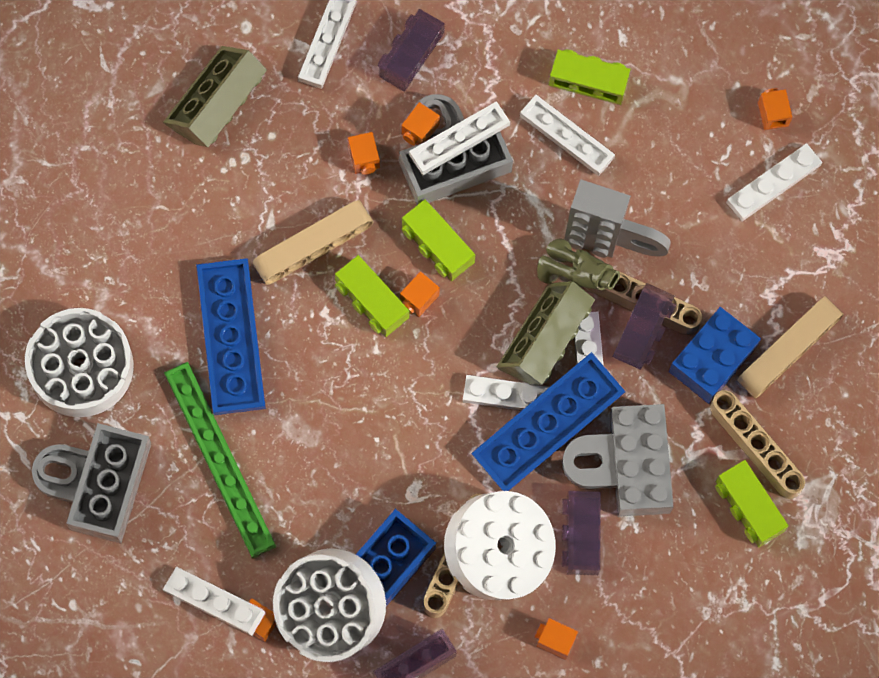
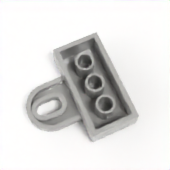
(472, 167)
(600, 224)
(632, 460)
(100, 481)

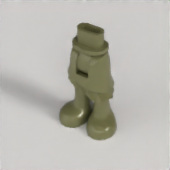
(586, 269)

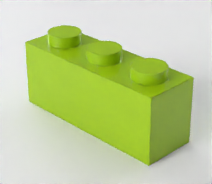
(589, 76)
(437, 240)
(371, 296)
(751, 504)

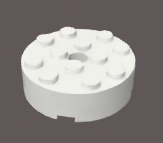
(98, 381)
(525, 538)
(347, 586)

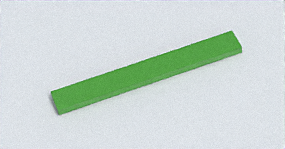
(220, 460)

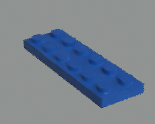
(230, 337)
(548, 422)

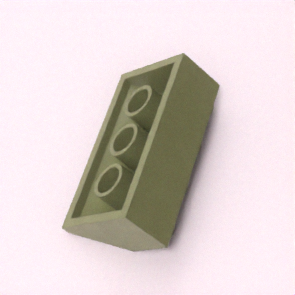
(215, 95)
(546, 332)

